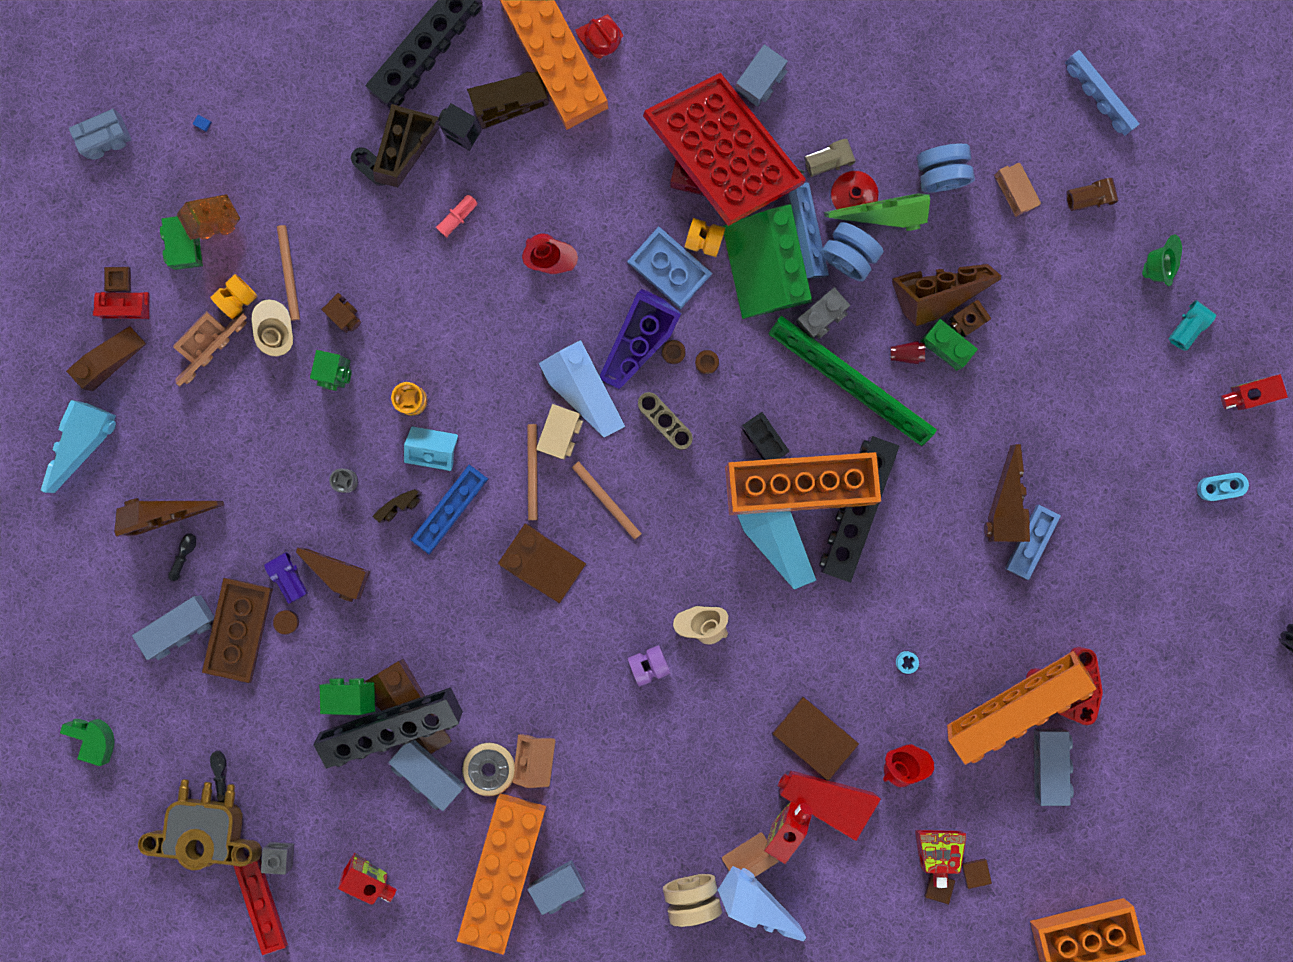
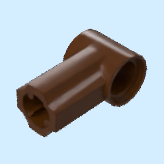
(1092, 195)

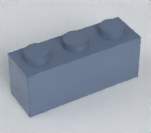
(174, 628)
(1052, 767)
(426, 775)

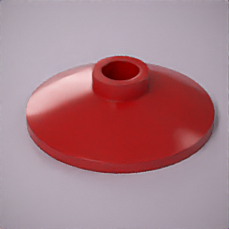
(845, 183)

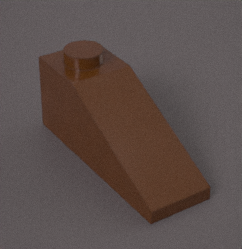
(105, 359)
(338, 575)

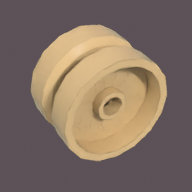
(692, 900)

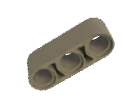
(659, 410)

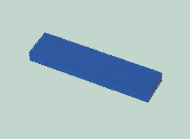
(449, 509)

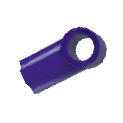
(285, 575)

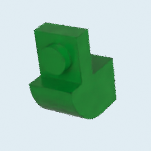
(96, 737)

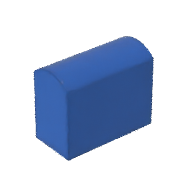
(202, 123)

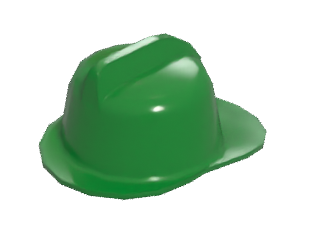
(1164, 262)

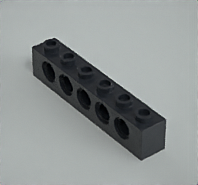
(411, 49)
(845, 569)
(331, 742)

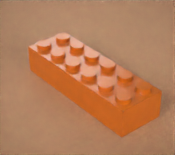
(556, 59)
(802, 483)
(1020, 708)
(501, 873)

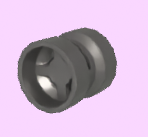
(339, 480)

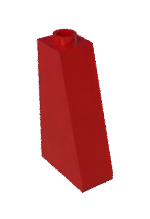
(832, 802)

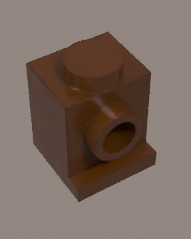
(976, 312)
(342, 314)

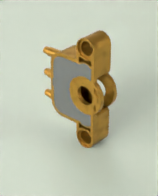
(210, 822)

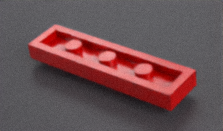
(261, 907)

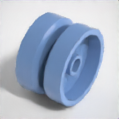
(945, 168)
(852, 251)

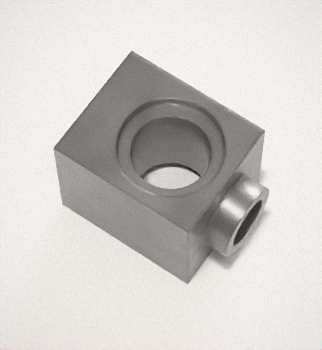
(277, 858)

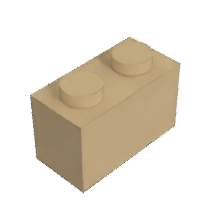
(559, 432)

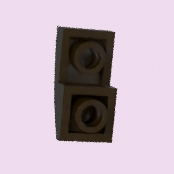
(404, 501)

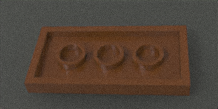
(237, 630)

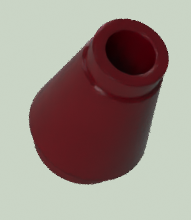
(909, 353)

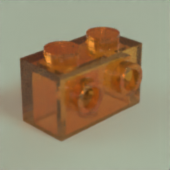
(208, 217)

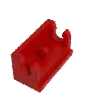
(121, 305)

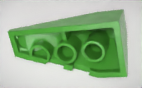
(901, 211)

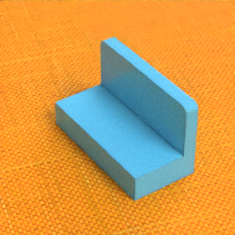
(430, 448)

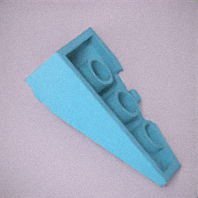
(83, 431)
(781, 544)

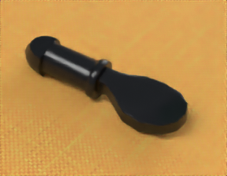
(186, 546)
(218, 764)

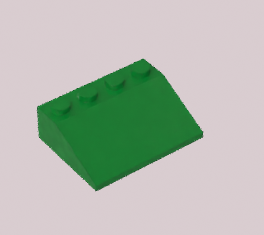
(767, 262)

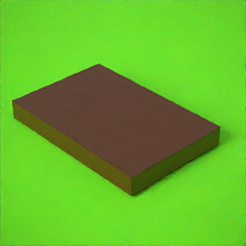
(815, 738)

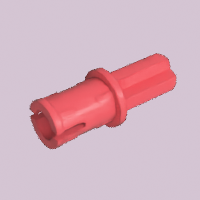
(457, 215)

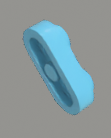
(1221, 486)

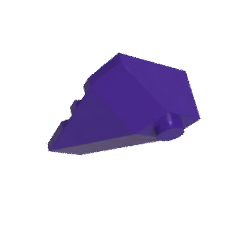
(641, 335)

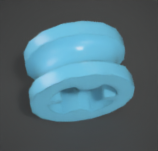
(899, 661)

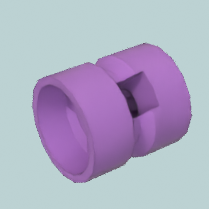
(656, 661)

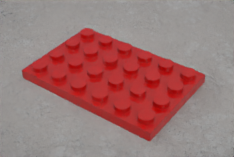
(724, 148)

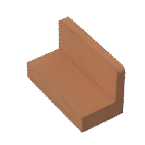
(1017, 189)
(533, 761)
(750, 856)

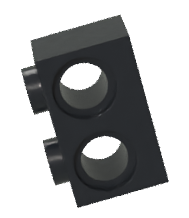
(459, 126)
(764, 438)

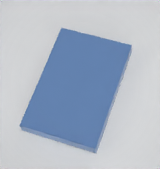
(669, 267)

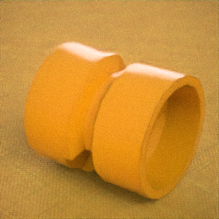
(713, 237)
(233, 296)
(409, 398)

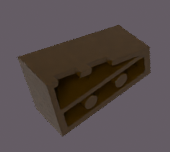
(507, 98)
(402, 144)

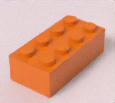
(1090, 934)

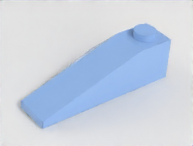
(580, 385)
(753, 905)

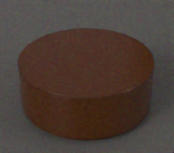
(673, 352)
(707, 362)
(286, 622)

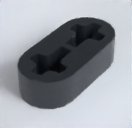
(363, 168)

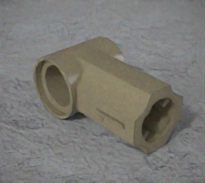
(831, 158)

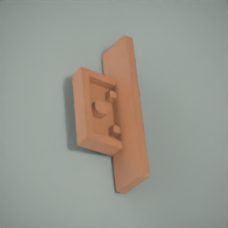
(202, 340)

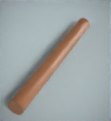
(288, 272)
(532, 471)
(606, 500)

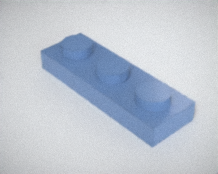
(1028, 553)

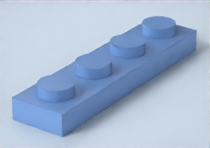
(1106, 99)
(808, 231)

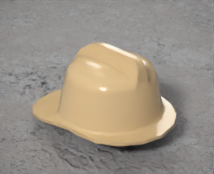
(272, 328)
(703, 623)

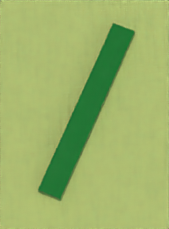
(852, 381)

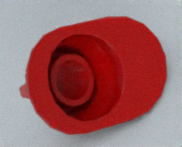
(600, 36)
(549, 255)
(907, 765)

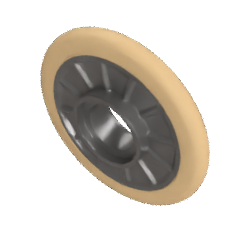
(477, 780)

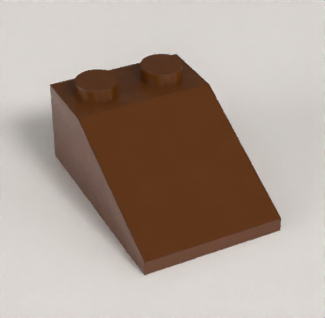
(541, 563)

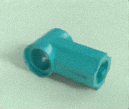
(1192, 324)

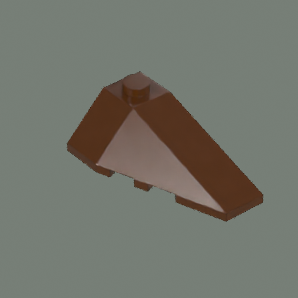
(934, 296)
(145, 516)
(1007, 517)
(397, 686)

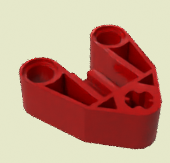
(1092, 703)

